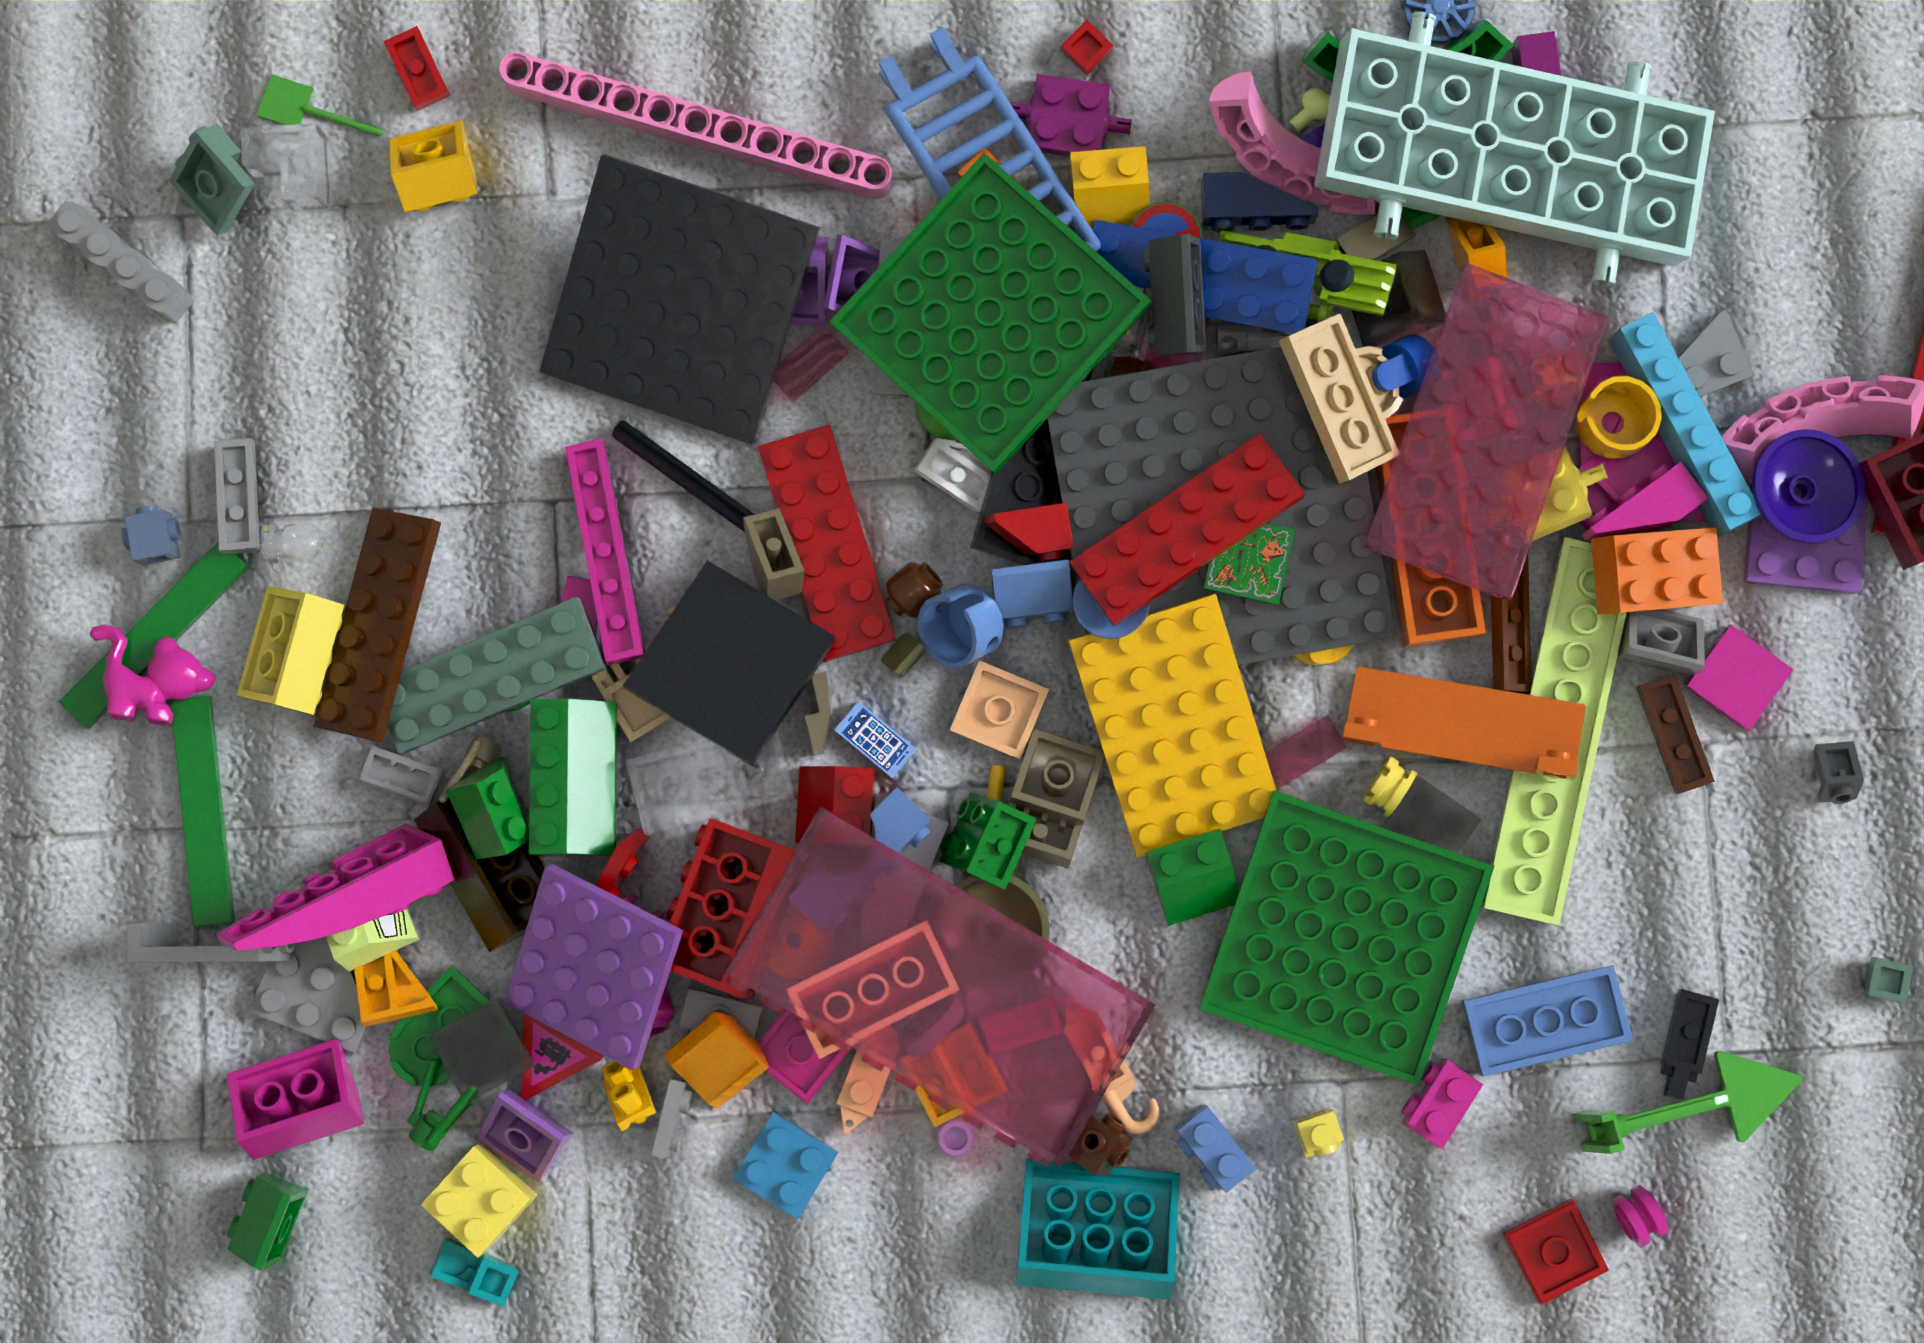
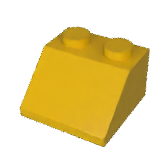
(432, 166)
(1110, 184)

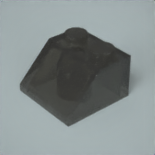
(1411, 306)

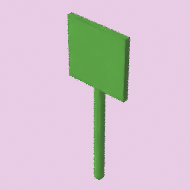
(288, 101)

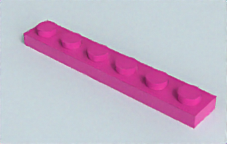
(605, 552)

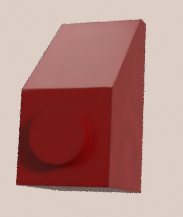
(1035, 530)

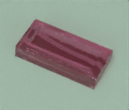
(809, 363)

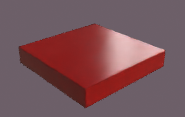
(1555, 1251)

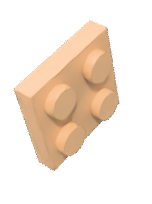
(999, 710)

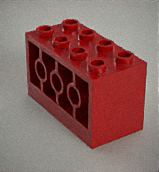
(709, 882)

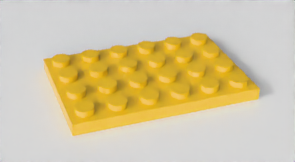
(1175, 725)

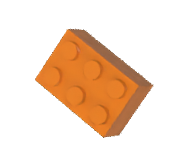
(1656, 570)

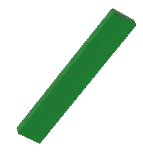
(169, 618)
(202, 811)

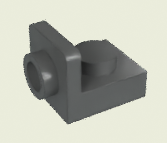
(1838, 772)

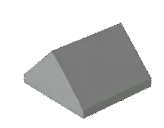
(1663, 641)

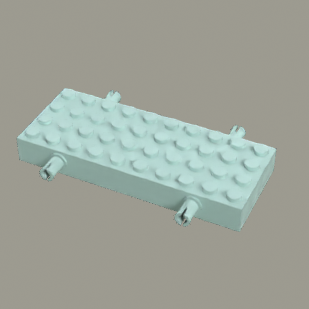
(1514, 148)

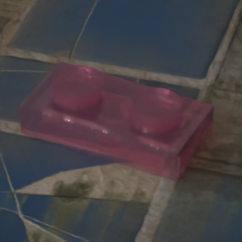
(1304, 750)

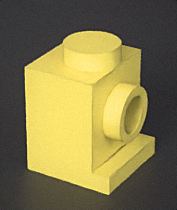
(1318, 1133)

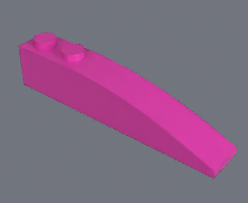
(358, 889)

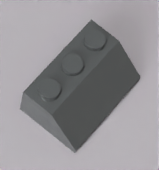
(1176, 295)

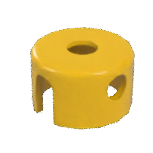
(1633, 403)

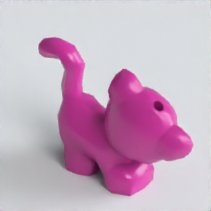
(170, 675)

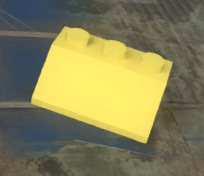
(291, 650)

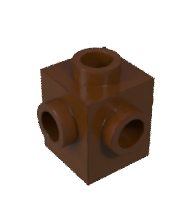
(1101, 1145)

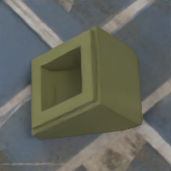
(903, 655)

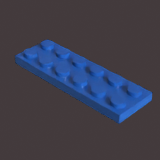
(1238, 280)

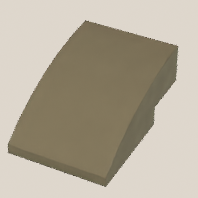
(1057, 791)

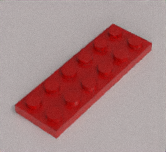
(1187, 529)
(829, 540)

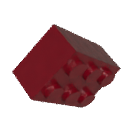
(1897, 497)

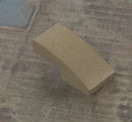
(1363, 243)
(819, 723)

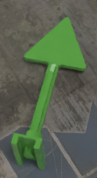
(1748, 1091)

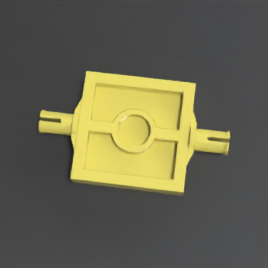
(1567, 496)

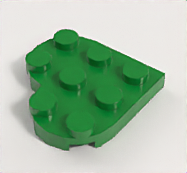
(410, 1040)

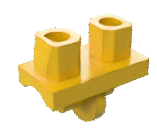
(627, 1094)

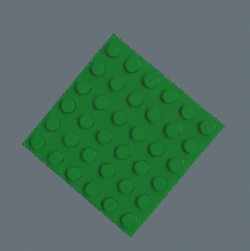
(990, 313)
(1346, 937)

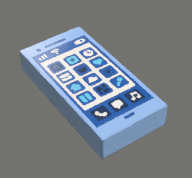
(875, 740)

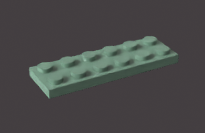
(493, 675)

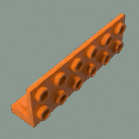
(1465, 723)

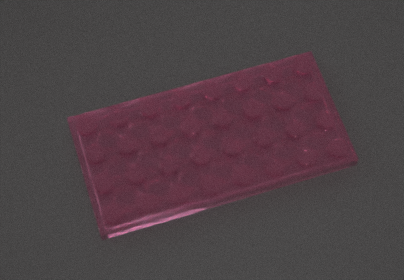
(1486, 432)

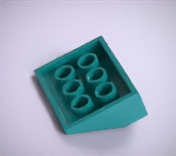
(1098, 1230)

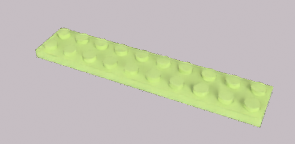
(1545, 812)

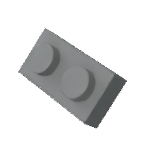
(668, 1135)

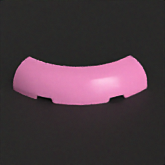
(1270, 149)
(1832, 406)

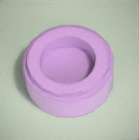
(955, 1137)

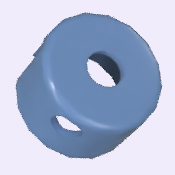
(962, 628)

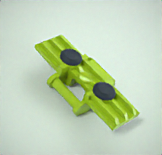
(1339, 278)

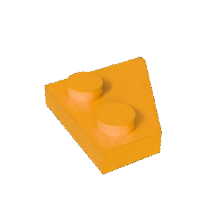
(390, 991)

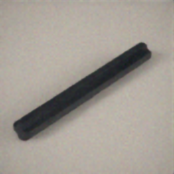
(681, 473)

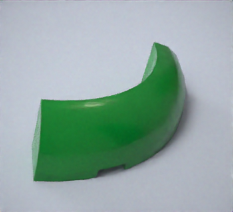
(1480, 41)

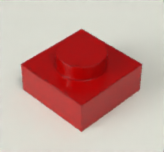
(1086, 47)

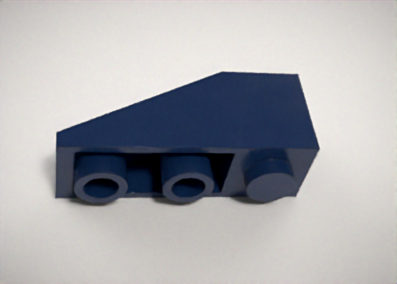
(1241, 200)

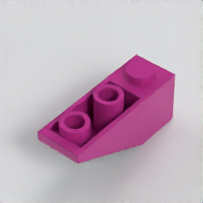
(1655, 507)

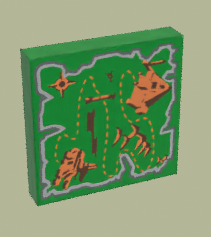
(1253, 566)

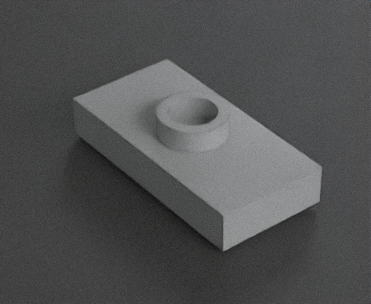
(400, 775)
(700, 1003)

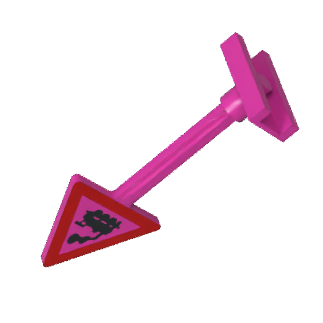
(554, 1052)

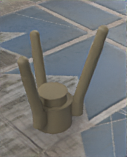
(479, 754)

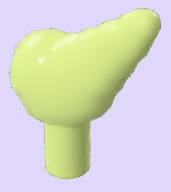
(1315, 107)

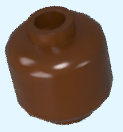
(911, 588)

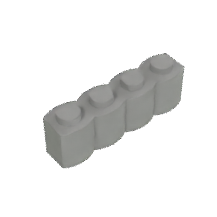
(120, 261)

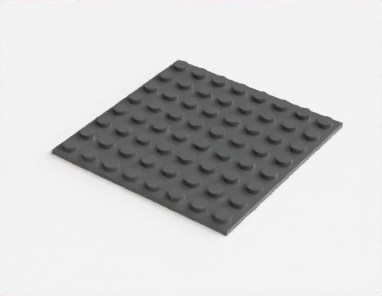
(1150, 431)

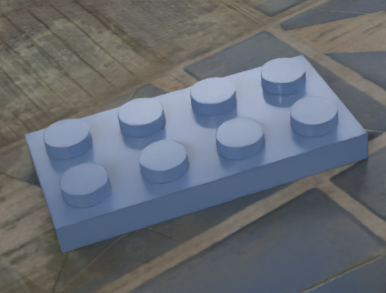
(1547, 1020)

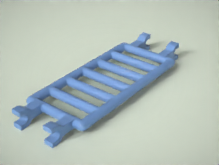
(1012, 124)

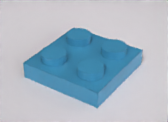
(785, 1165)

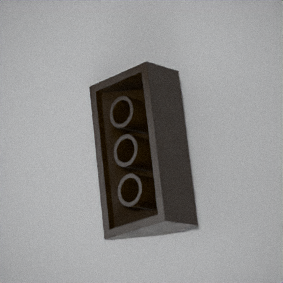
(493, 890)

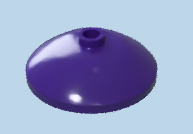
(1828, 480)

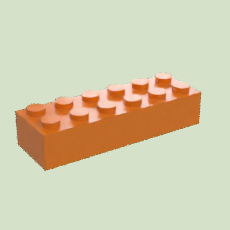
(1427, 604)

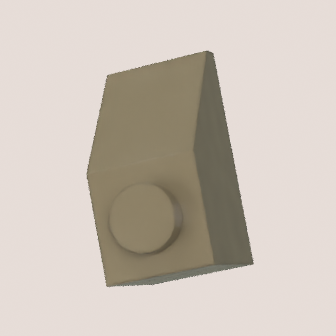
(773, 555)

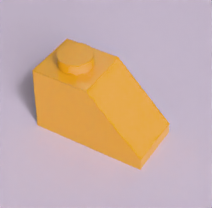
(1477, 246)

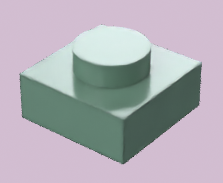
(1888, 980)

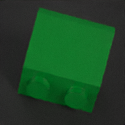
(490, 811)
(1193, 877)
(266, 1220)

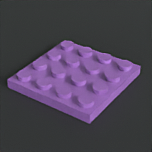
(593, 966)

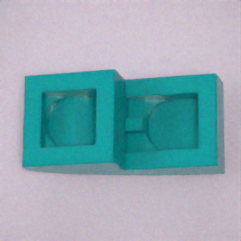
(481, 1276)

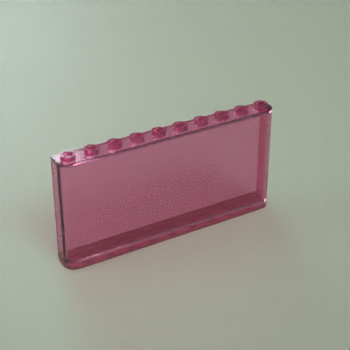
(938, 989)

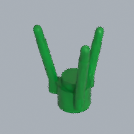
(432, 1127)

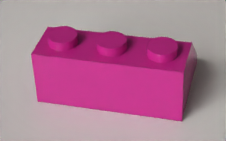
(294, 1099)

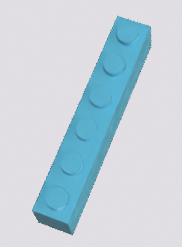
(1686, 424)

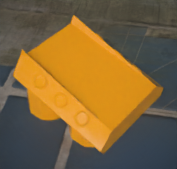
(717, 1058)

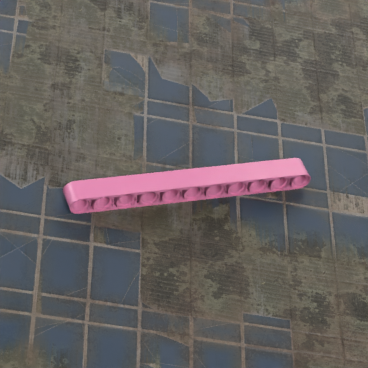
(683, 112)

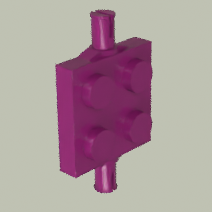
(1069, 115)

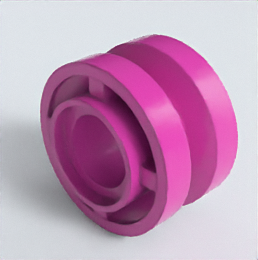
(1640, 1216)

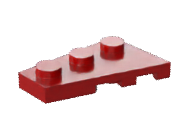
(622, 862)

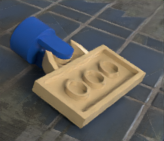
(1354, 390)

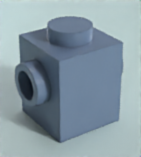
(151, 535)

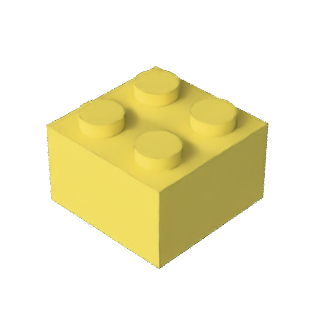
(479, 1200)

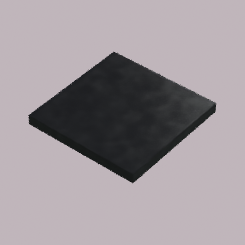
(729, 663)

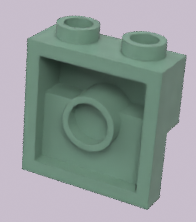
(212, 178)

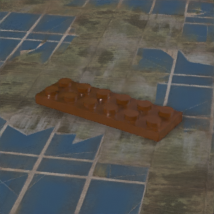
(377, 624)

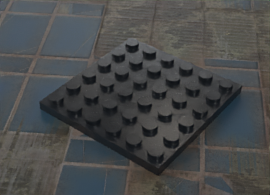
(678, 298)

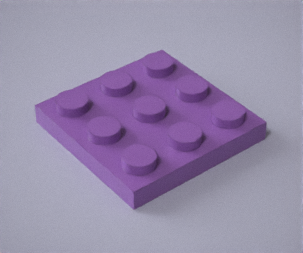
(1820, 566)

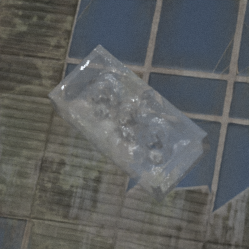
(697, 803)

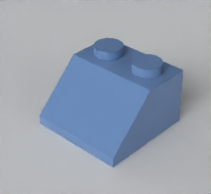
(1033, 593)

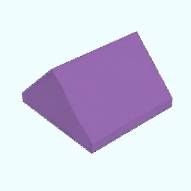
(850, 269)
(523, 1134)

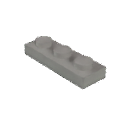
(236, 496)

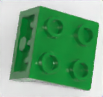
(987, 839)

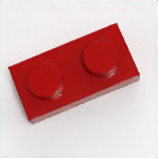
(417, 68)

